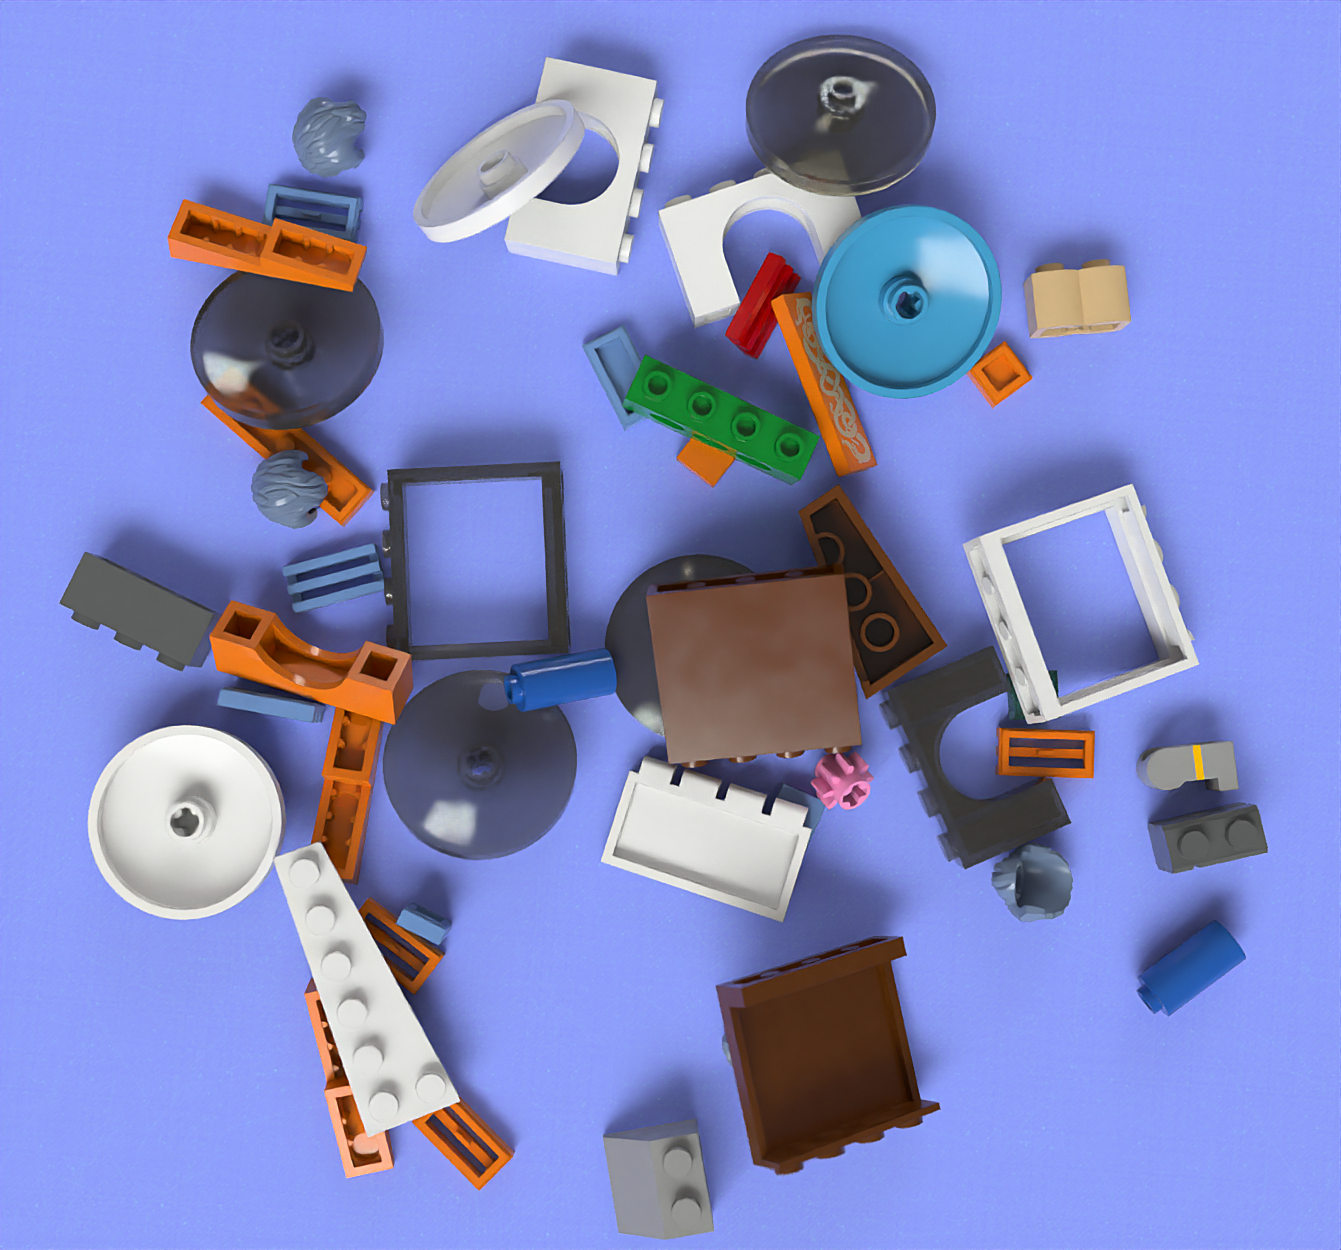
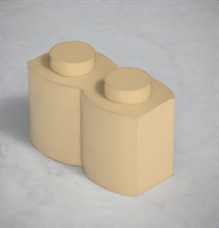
(1076, 300)

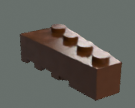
(885, 618)

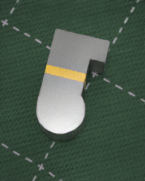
(1173, 765)

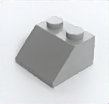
(659, 1181)

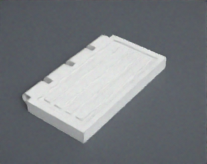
(708, 842)

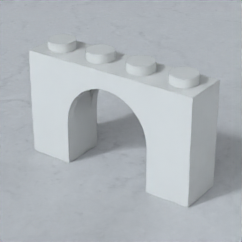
(698, 226)
(593, 232)

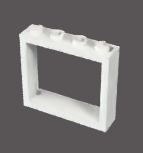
(1015, 634)

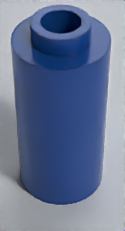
(561, 679)
(1189, 969)

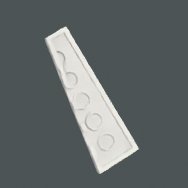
(373, 1025)

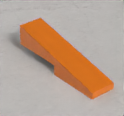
(275, 251)
(348, 790)
(358, 1152)

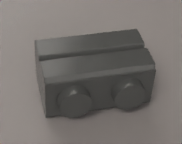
(1207, 837)

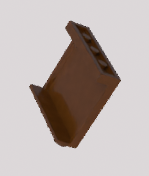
(754, 665)
(821, 1054)

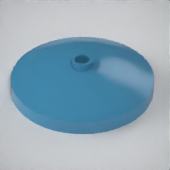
(946, 310)

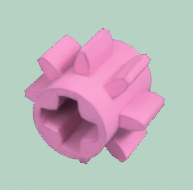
(842, 780)

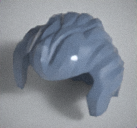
(327, 136)
(286, 490)
(1033, 882)

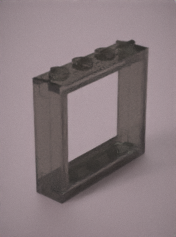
(396, 547)

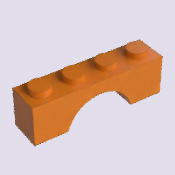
(263, 650)

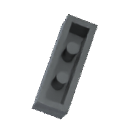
(140, 612)

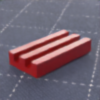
(755, 316)

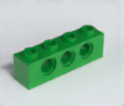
(720, 420)

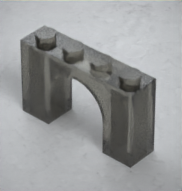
(970, 827)

